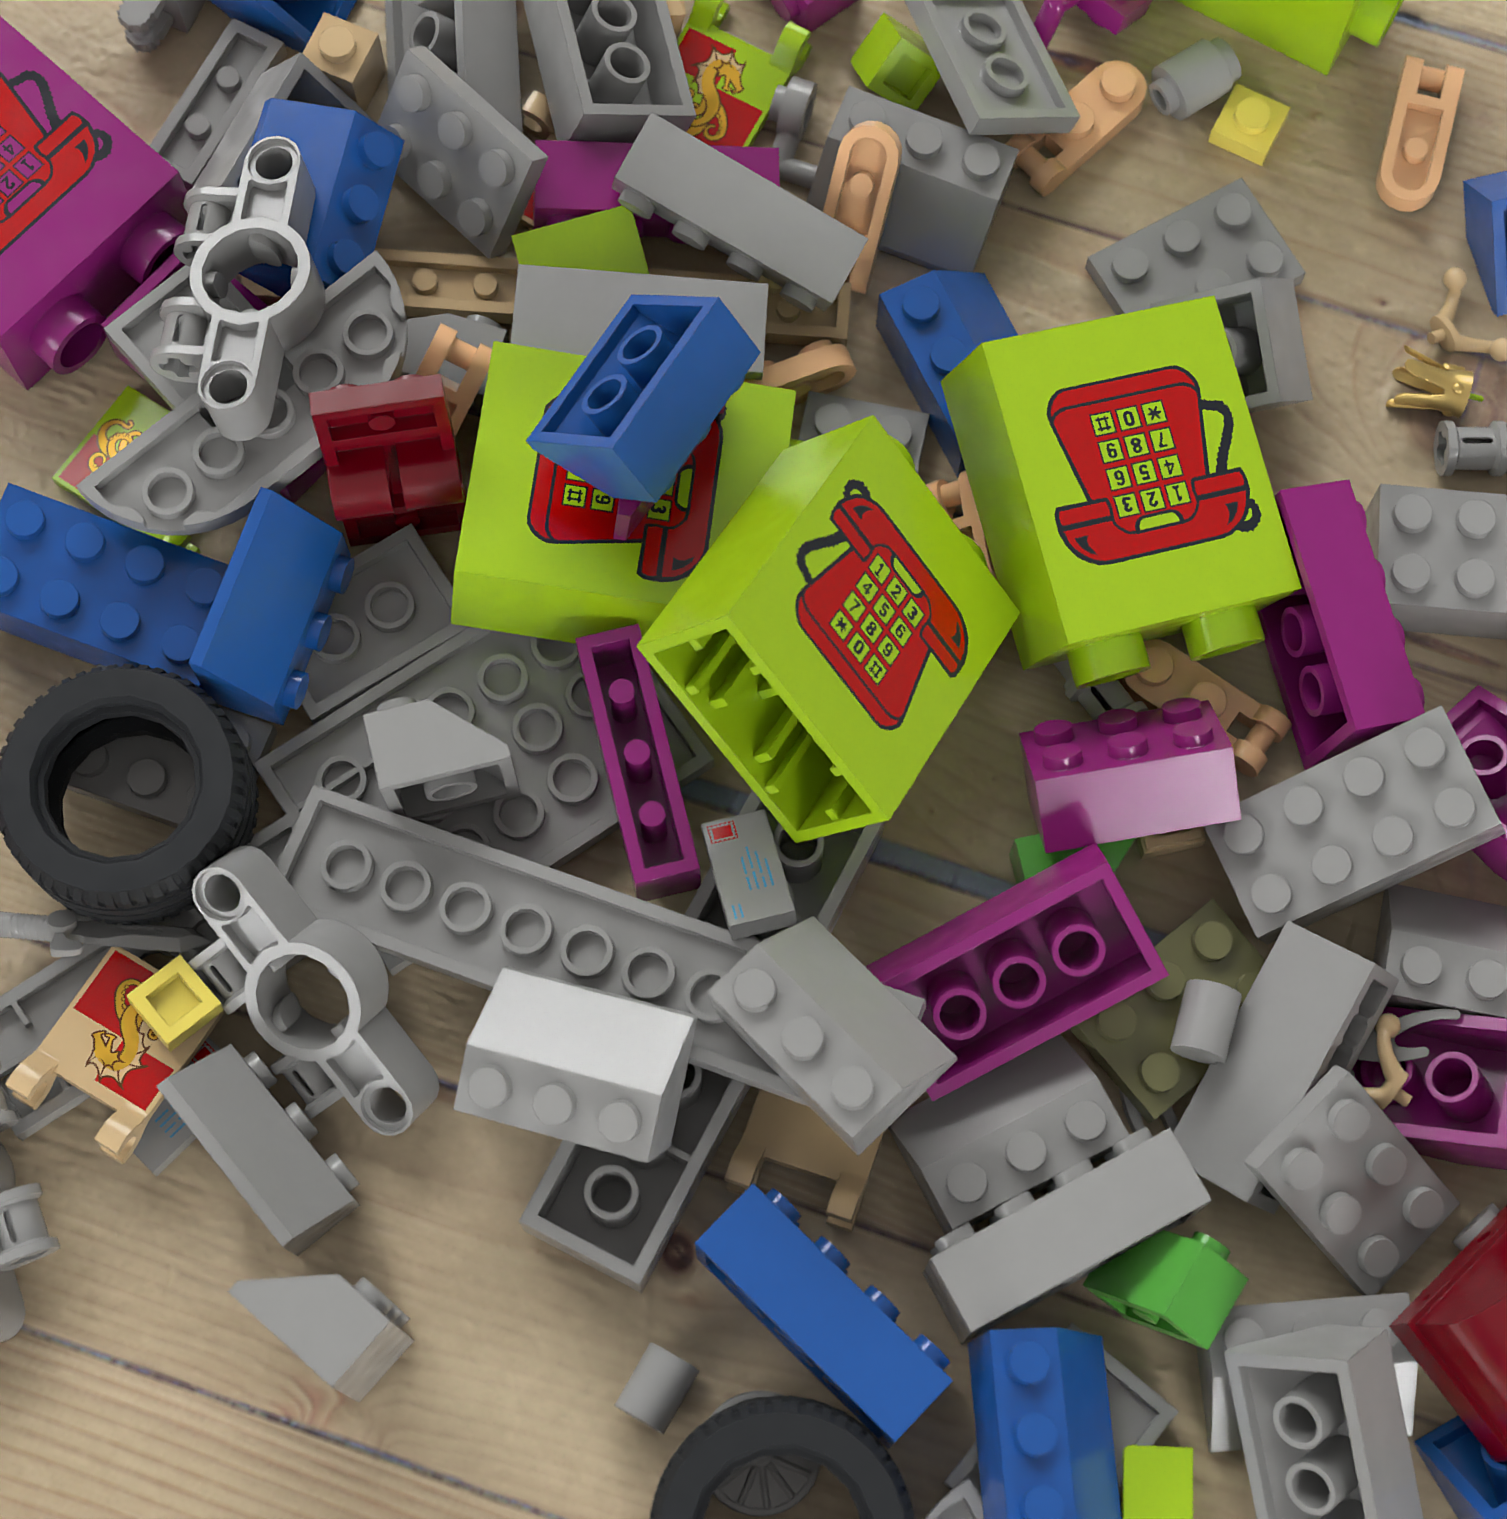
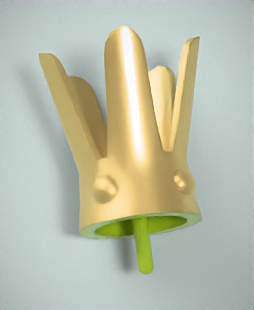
(1447, 383)

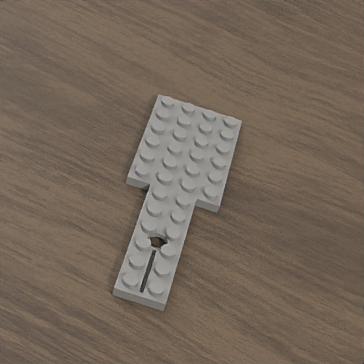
(499, 681)

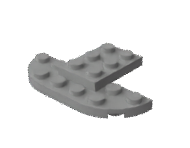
(192, 477)

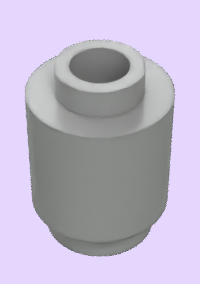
(1194, 78)

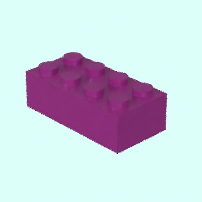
(1336, 637)
(1025, 965)

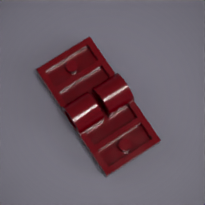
(390, 457)

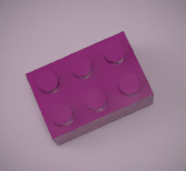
(1129, 774)

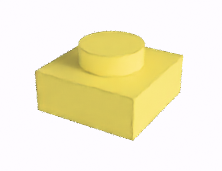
(1249, 124)
(175, 1003)

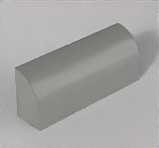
(574, 306)
(1298, 1021)

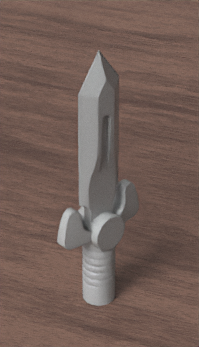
(67, 930)

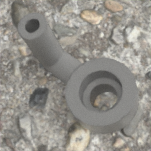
(792, 112)

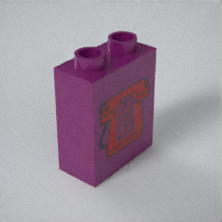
(80, 214)

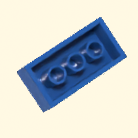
(100, 586)
(822, 1315)

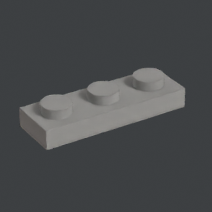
(215, 98)

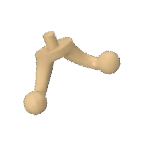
(1446, 333)
(1387, 1028)

